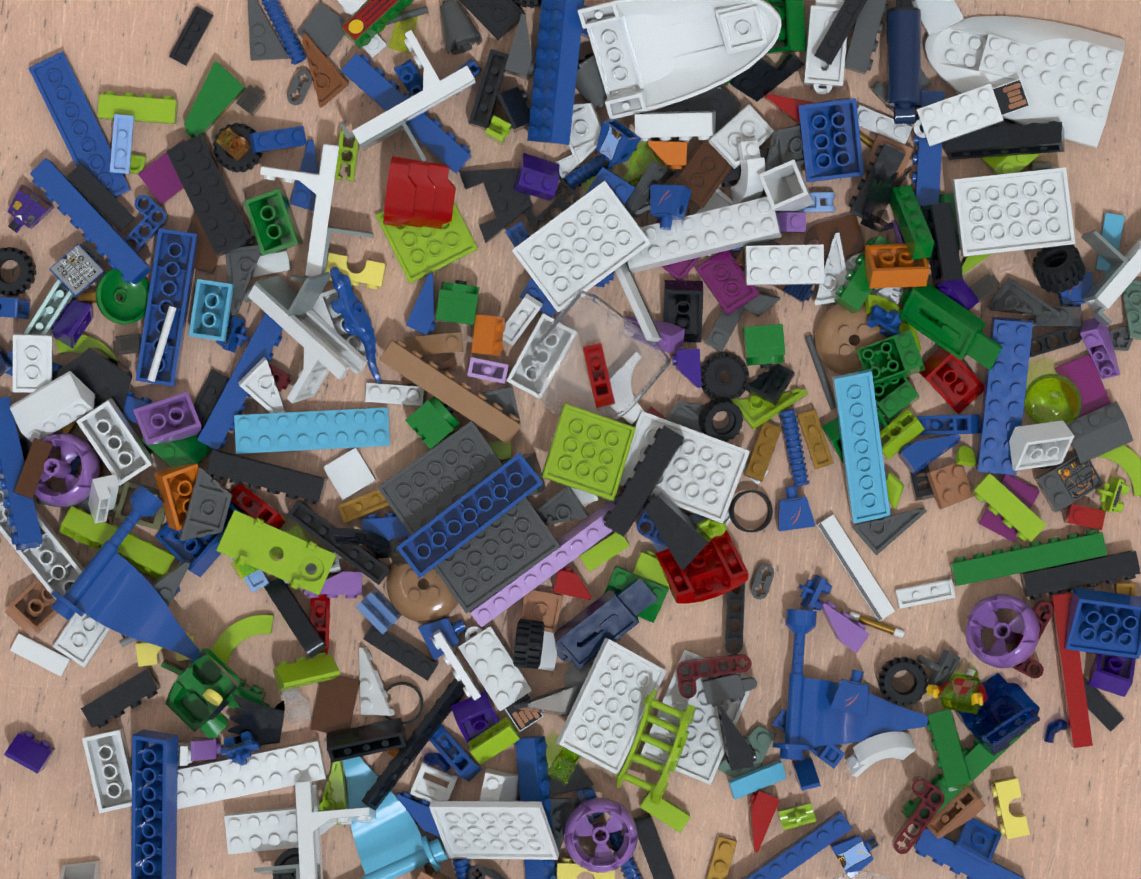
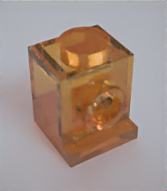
(236, 149)

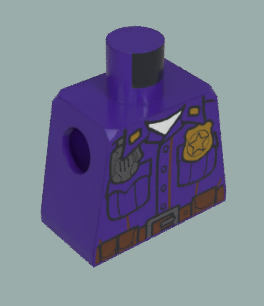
(27, 209)

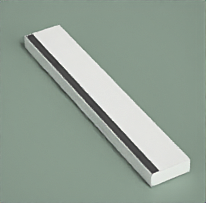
(638, 303)
(855, 567)

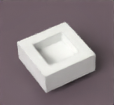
(375, 46)

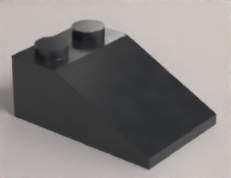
(684, 307)

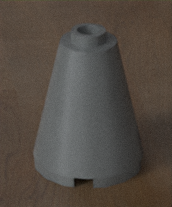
(457, 28)
(589, 81)

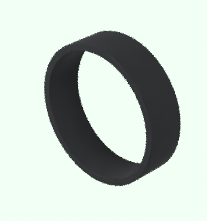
(769, 515)
(419, 693)

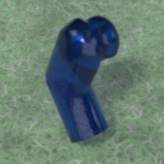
(1054, 727)
(437, 760)

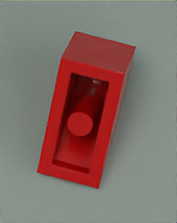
(1085, 516)
(570, 584)

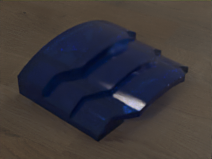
(1001, 716)

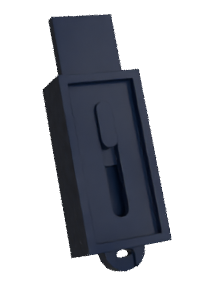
(605, 618)

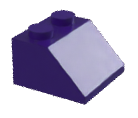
(537, 177)
(73, 322)
(688, 364)
(1112, 673)
(474, 716)
(30, 751)

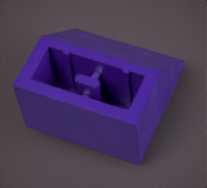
(959, 292)

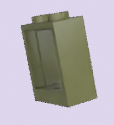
(119, 506)

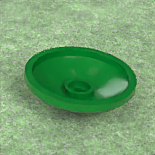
(133, 298)

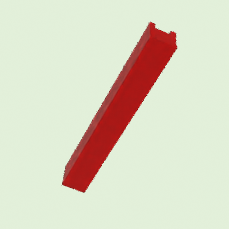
(1071, 676)

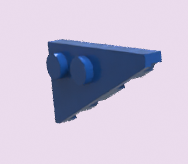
(302, 195)

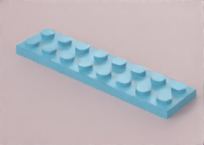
(311, 430)
(861, 446)

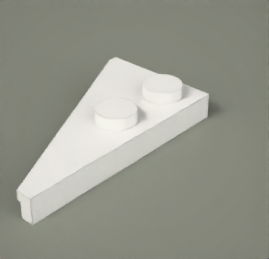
(834, 273)
(262, 387)
(372, 694)

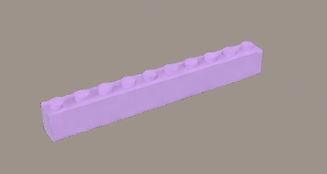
(572, 545)

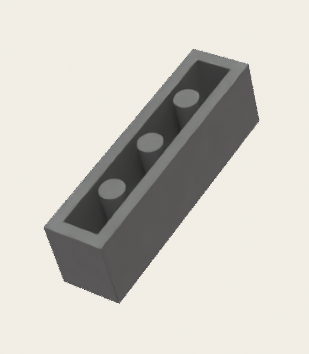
(864, 35)

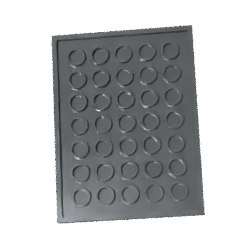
(496, 553)

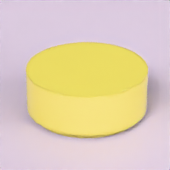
(213, 697)

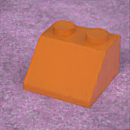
(670, 152)
(488, 335)

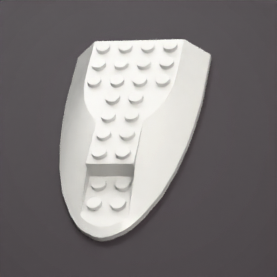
(674, 48)
(1062, 67)

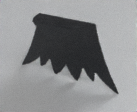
(878, 202)
(101, 375)
(260, 720)

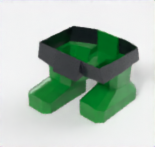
(187, 692)

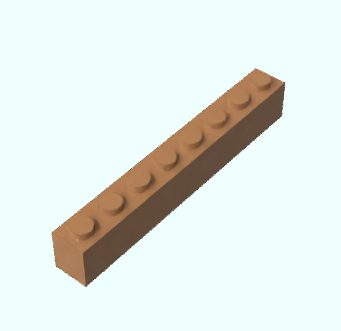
(450, 391)

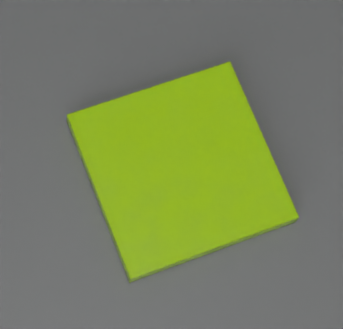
(427, 248)
(588, 452)

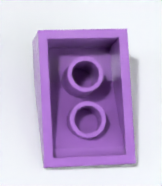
(168, 419)

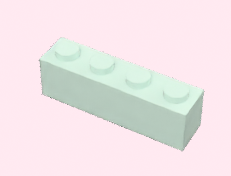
(50, 310)

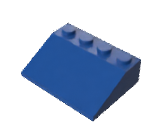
(831, 139)
(199, 550)
(1104, 623)

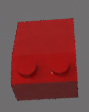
(951, 379)

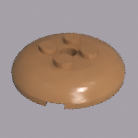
(833, 338)
(415, 602)

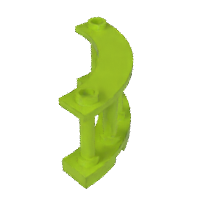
(674, 750)

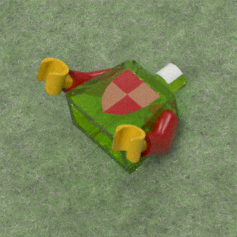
(961, 692)

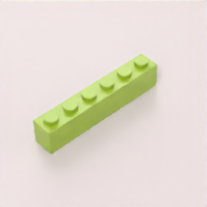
(139, 554)

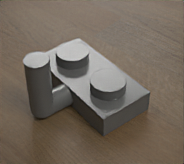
(942, 669)

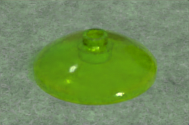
(1044, 407)

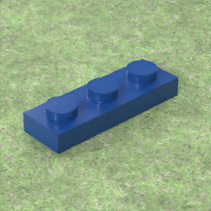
(278, 139)

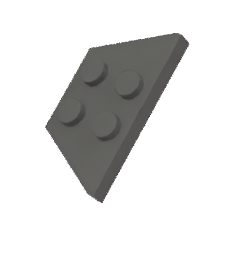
(784, 147)
(686, 415)
(206, 508)

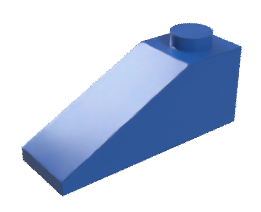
(423, 313)
(950, 424)
(926, 451)
(455, 754)
(806, 773)

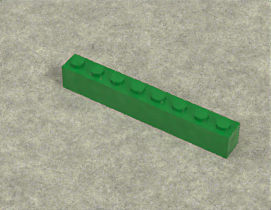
(1028, 558)
(977, 761)

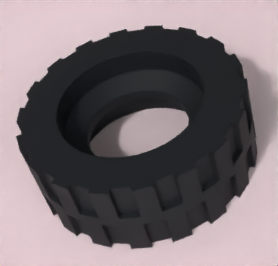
(709, 412)

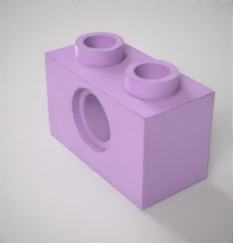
(488, 370)

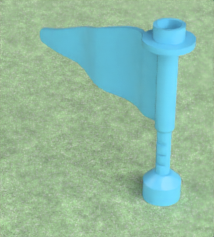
(392, 841)

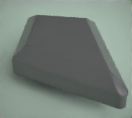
(761, 303)
(1121, 339)

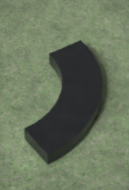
(373, 541)

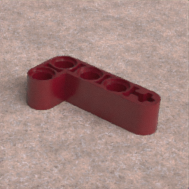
(1024, 667)
(713, 671)
(914, 817)

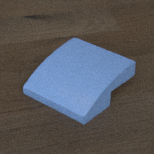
(378, 610)

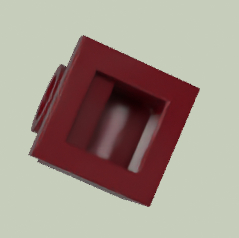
(284, 380)

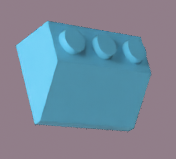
(211, 310)

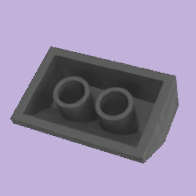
(1099, 432)

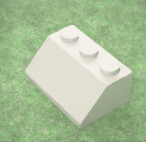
(1039, 445)

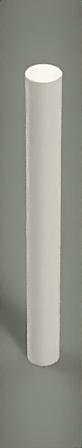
(161, 344)

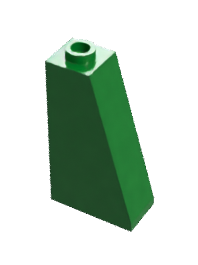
(213, 100)

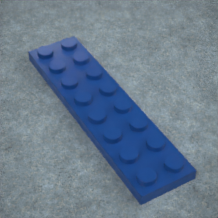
(76, 121)

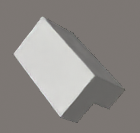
(102, 497)

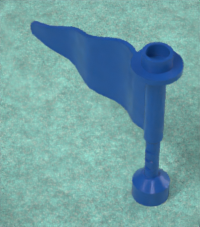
(120, 595)
(809, 701)

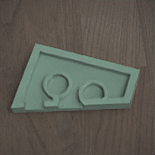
(1132, 306)
(760, 740)

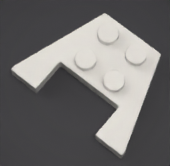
(583, 137)

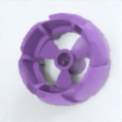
(78, 487)
(1025, 623)
(603, 859)

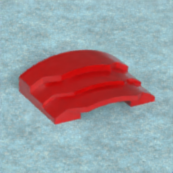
(418, 194)
(708, 575)

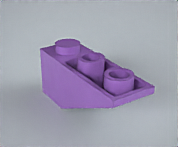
(671, 334)
(1100, 346)
(341, 583)
(847, 632)

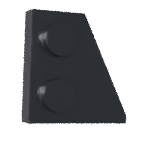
(771, 384)

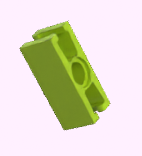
(498, 130)
(353, 162)
(907, 429)
(603, 551)
(493, 740)
(666, 812)

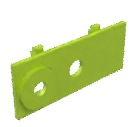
(250, 544)

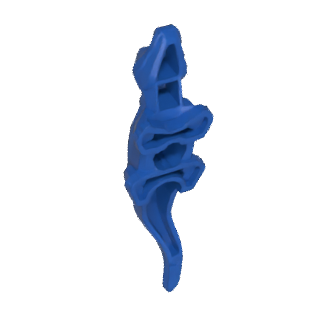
(355, 317)

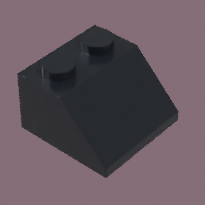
(515, 108)

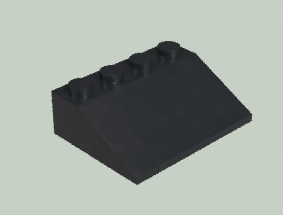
(737, 750)

